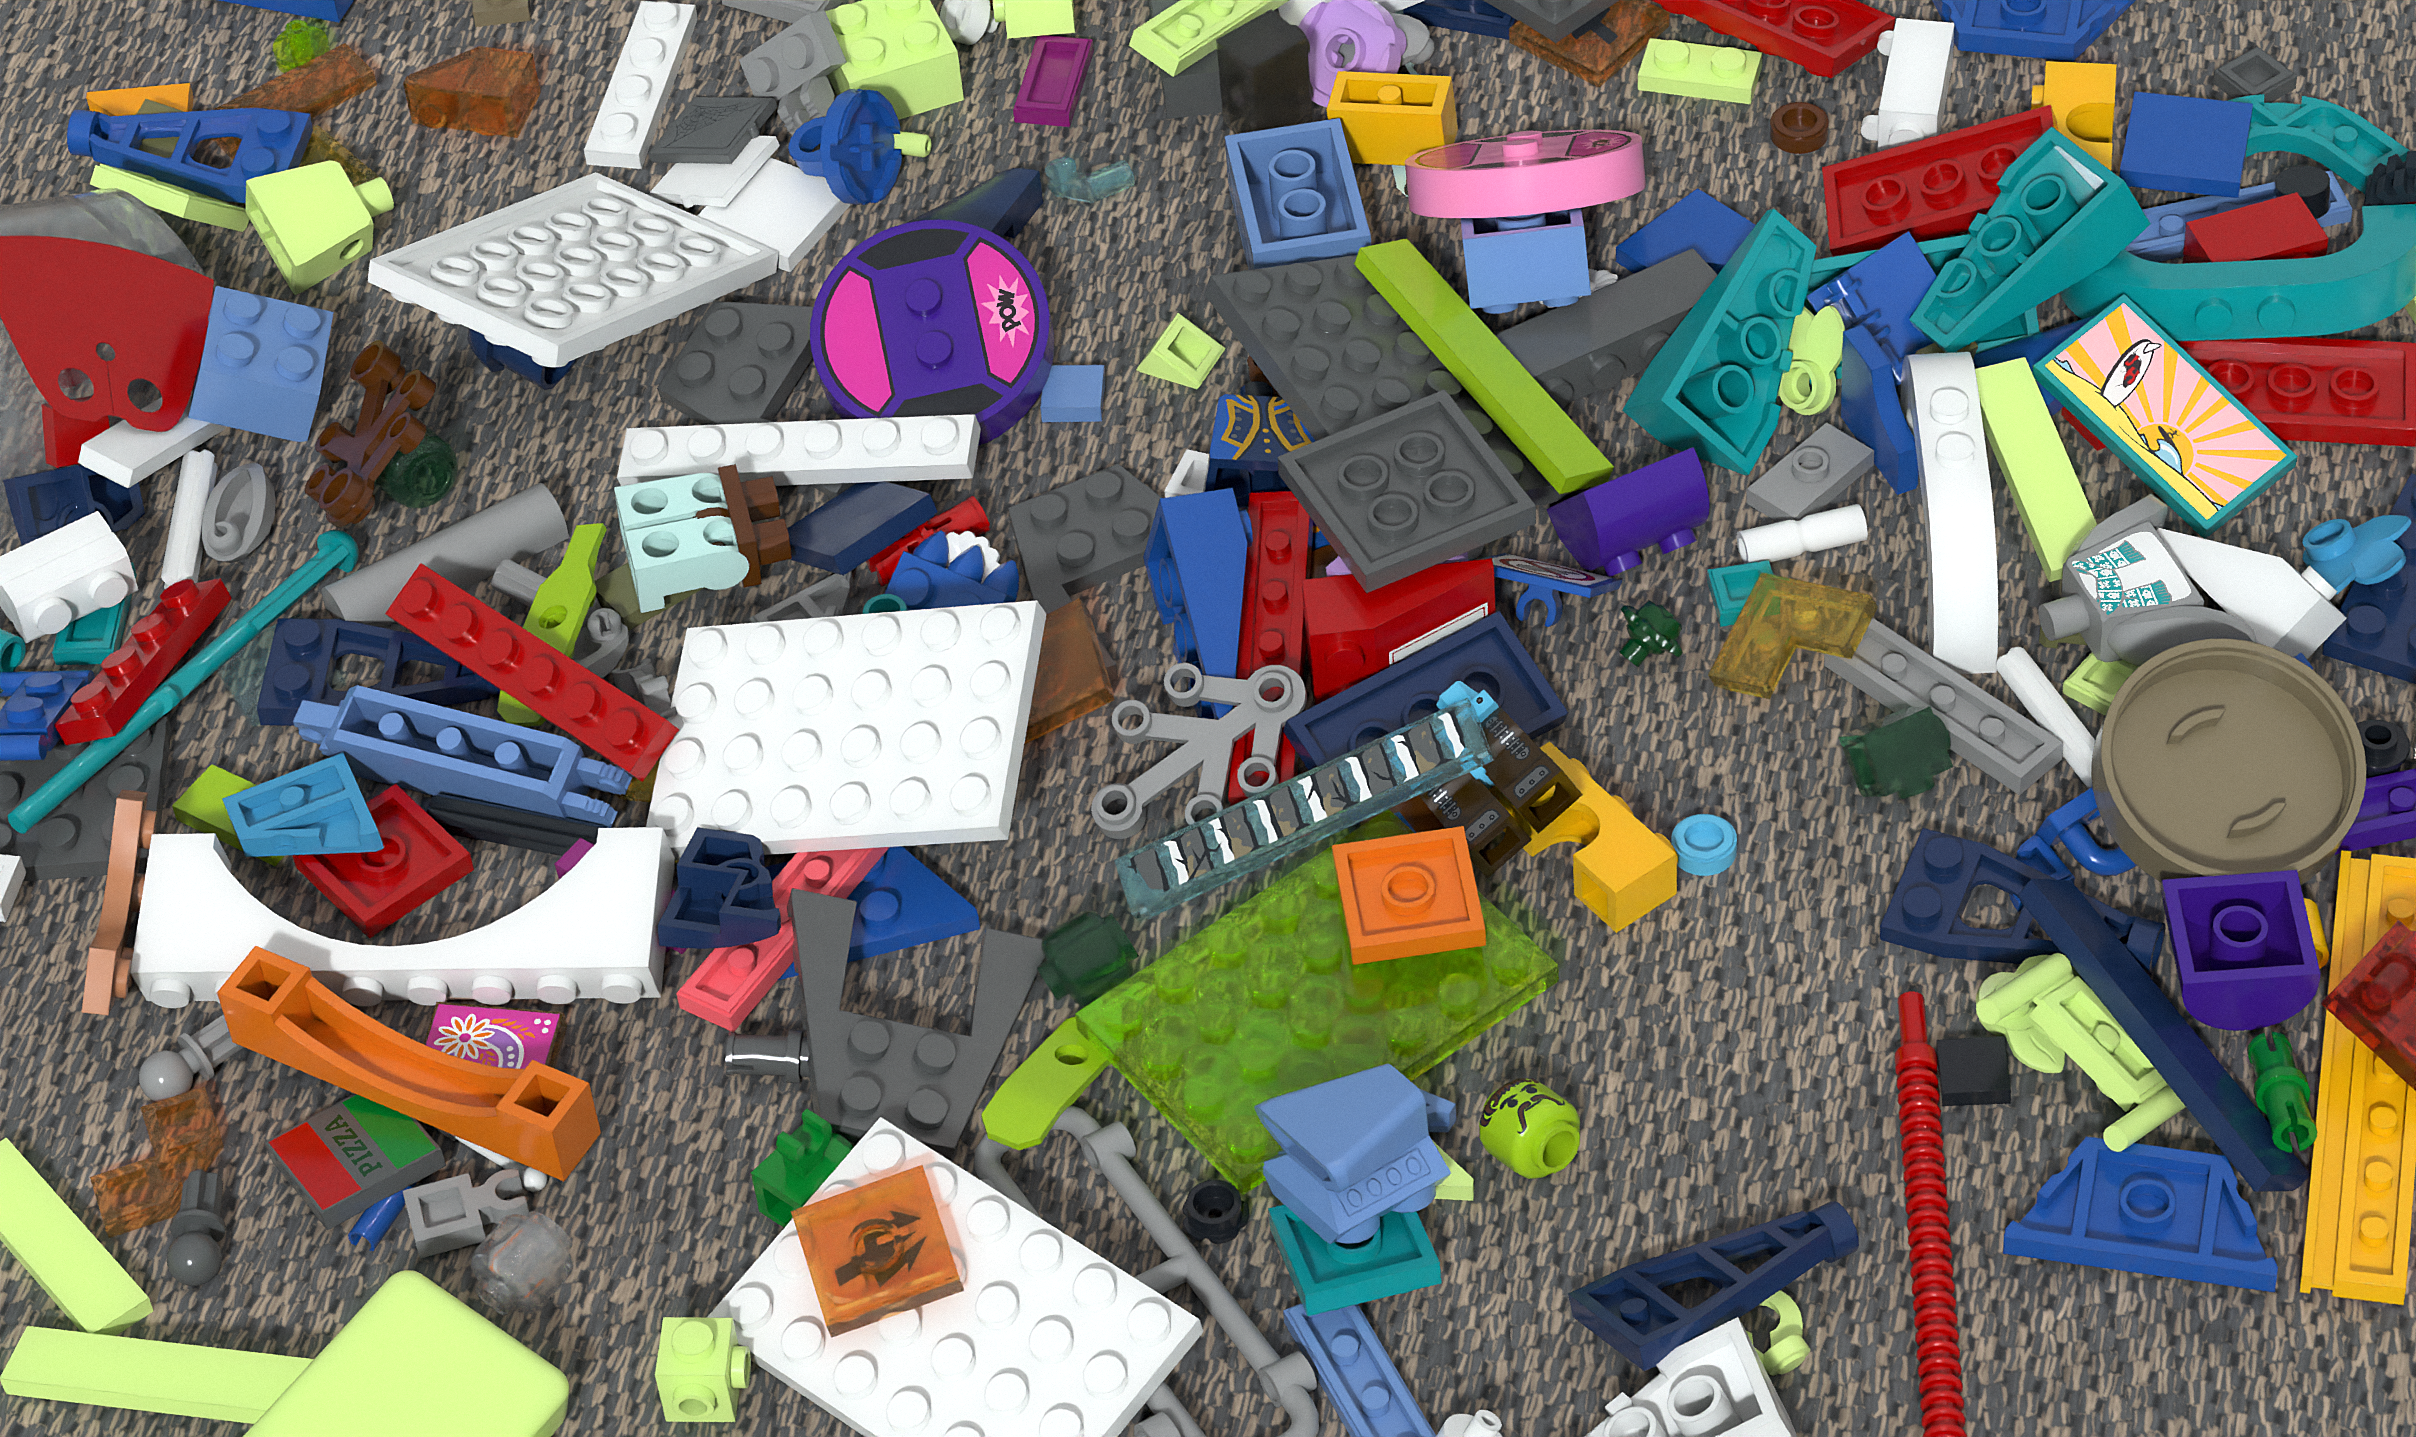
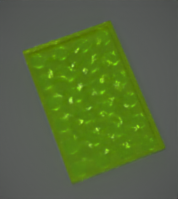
(1279, 1007)

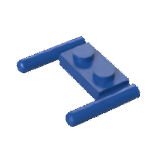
(34, 708)

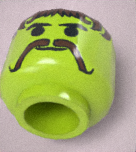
(1530, 1128)

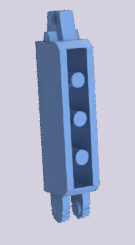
(460, 755)

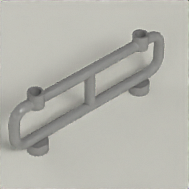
(1108, 1152)

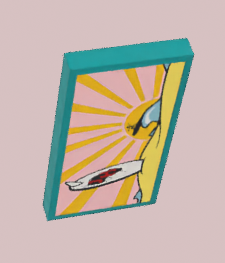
(2164, 416)

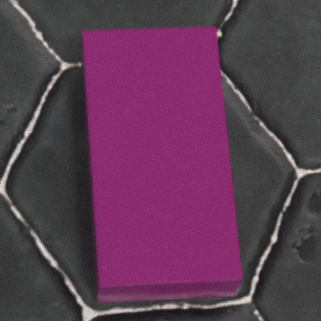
(1053, 80)

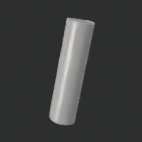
(459, 553)

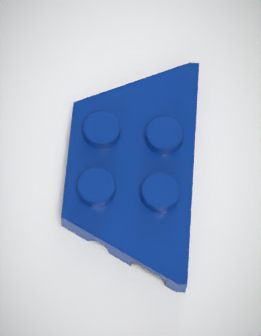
(2030, 27)
(900, 908)
(2146, 1215)

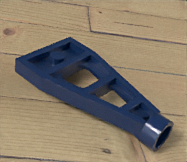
(308, 650)
(1938, 886)
(1648, 1324)

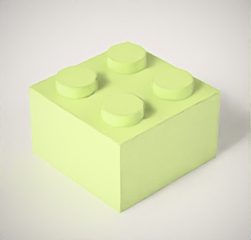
(897, 51)

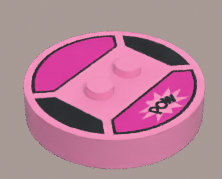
(1525, 173)

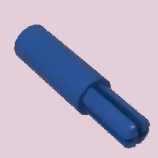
(378, 1219)

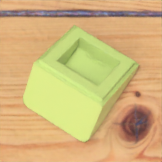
(1182, 354)

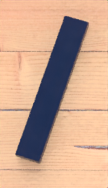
(2162, 1035)

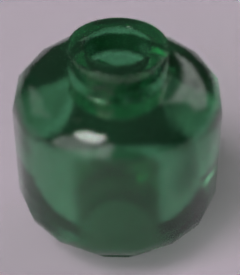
(421, 475)
(1086, 957)

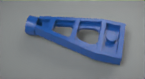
(269, 145)

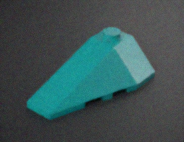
(2045, 231)
(1726, 359)

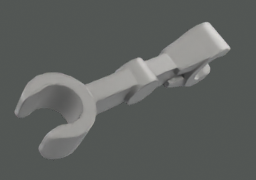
(648, 687)

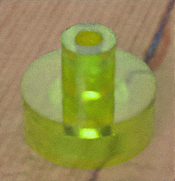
(299, 45)

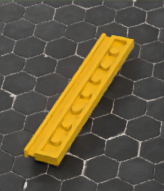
(2363, 1113)

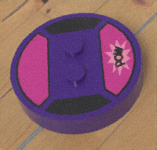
(933, 327)

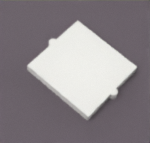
(714, 183)

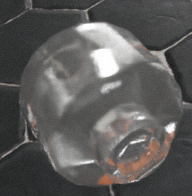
(522, 1263)

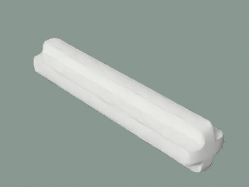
(185, 534)
(2048, 709)

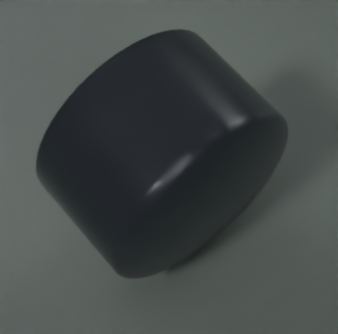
(2311, 185)

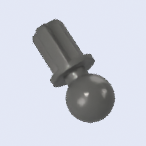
(195, 1254)

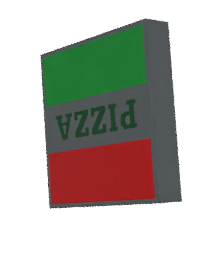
(353, 1157)

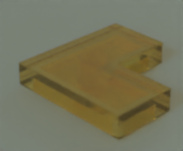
(1784, 617)

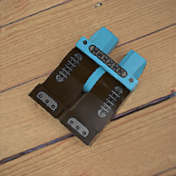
(1518, 771)

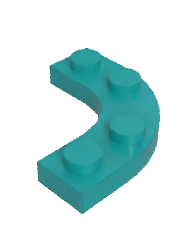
(2323, 133)

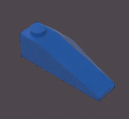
(1198, 581)

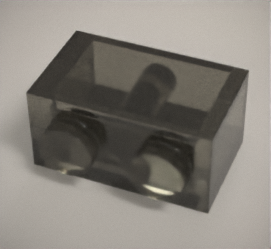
(1264, 75)

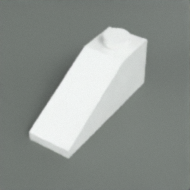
(2262, 590)

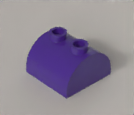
(1634, 513)
(2241, 947)

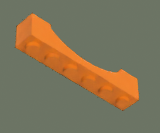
(519, 1113)

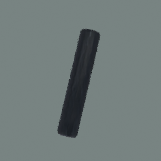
(509, 825)

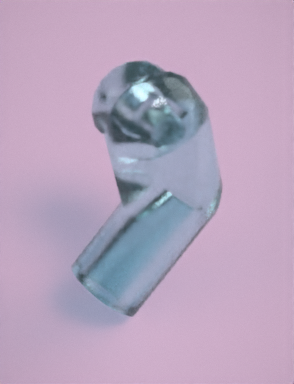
(1087, 187)

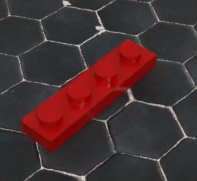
(143, 661)

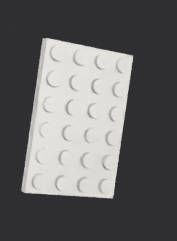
(572, 269)
(851, 729)
(1028, 1349)

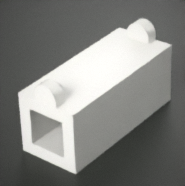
(1913, 83)

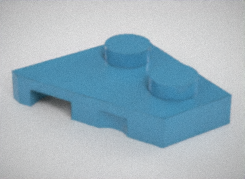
(305, 813)

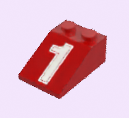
(1364, 633)

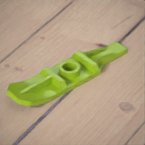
(563, 600)
(1043, 1088)

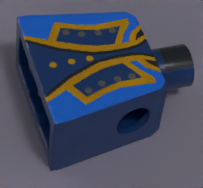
(1247, 440)

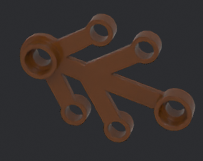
(379, 434)

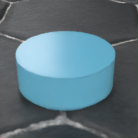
(1704, 844)

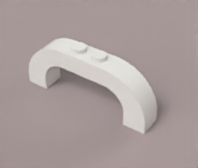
(1946, 421)

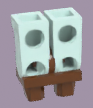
(699, 533)

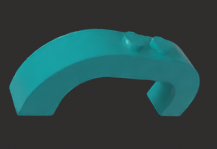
(2267, 296)

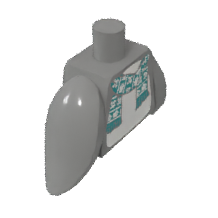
(2132, 593)

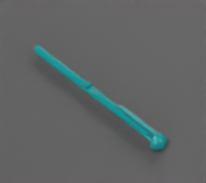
(335, 550)

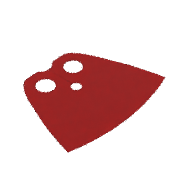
(77, 293)

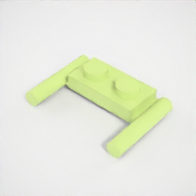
(2094, 1040)

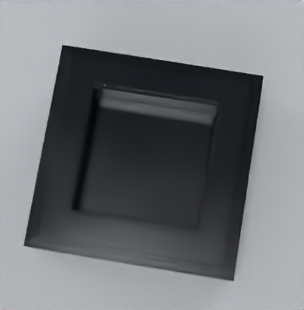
(1973, 1071)

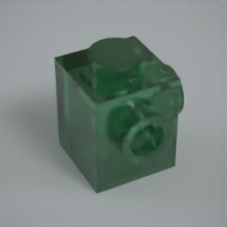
(1898, 753)

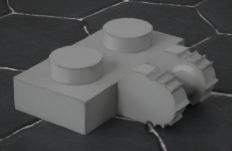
(795, 69)

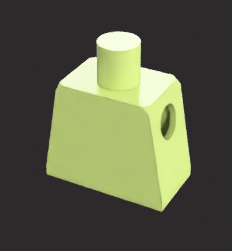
(314, 219)

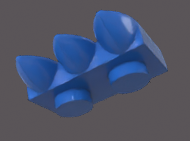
(927, 584)

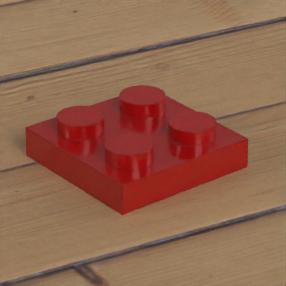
(391, 882)

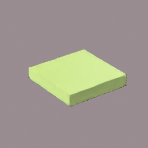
(172, 198)

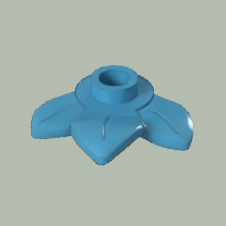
(2356, 553)

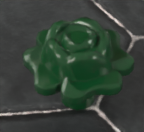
(1650, 631)

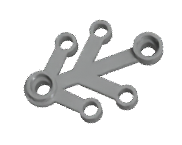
(1205, 742)

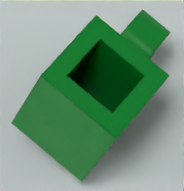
(797, 1167)

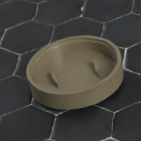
(2227, 763)

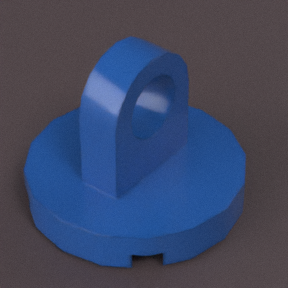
(854, 149)

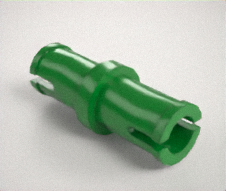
(2282, 1092)

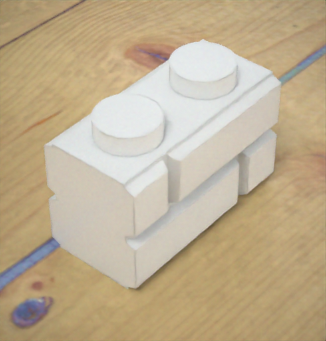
(64, 577)

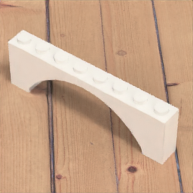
(576, 940)

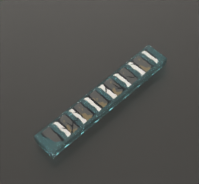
(1303, 810)

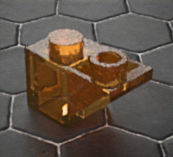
(475, 92)

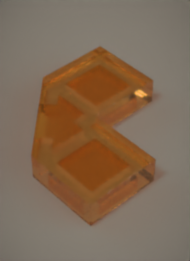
(151, 1189)

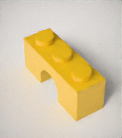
(2082, 104)
(1623, 866)

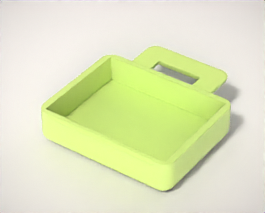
(420, 1369)

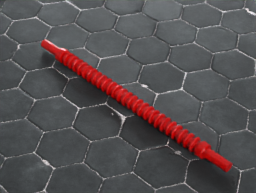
(1928, 1224)

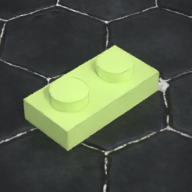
(1700, 71)

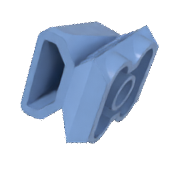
(1352, 1152)

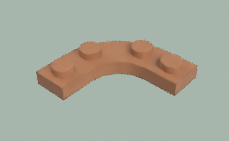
(108, 954)

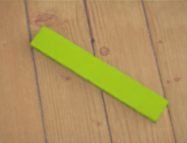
(1484, 366)

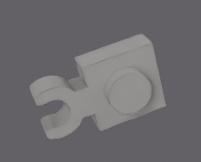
(453, 1212)

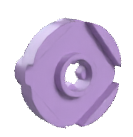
(1366, 24)

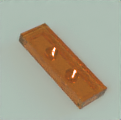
(307, 88)

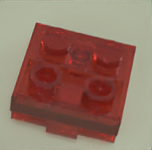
(2380, 1001)

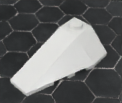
(1703, 1390)

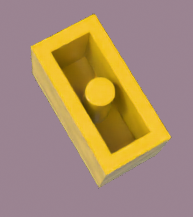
(1393, 114)

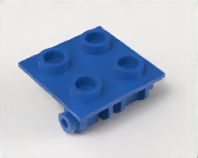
(1882, 297)

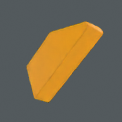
(129, 100)

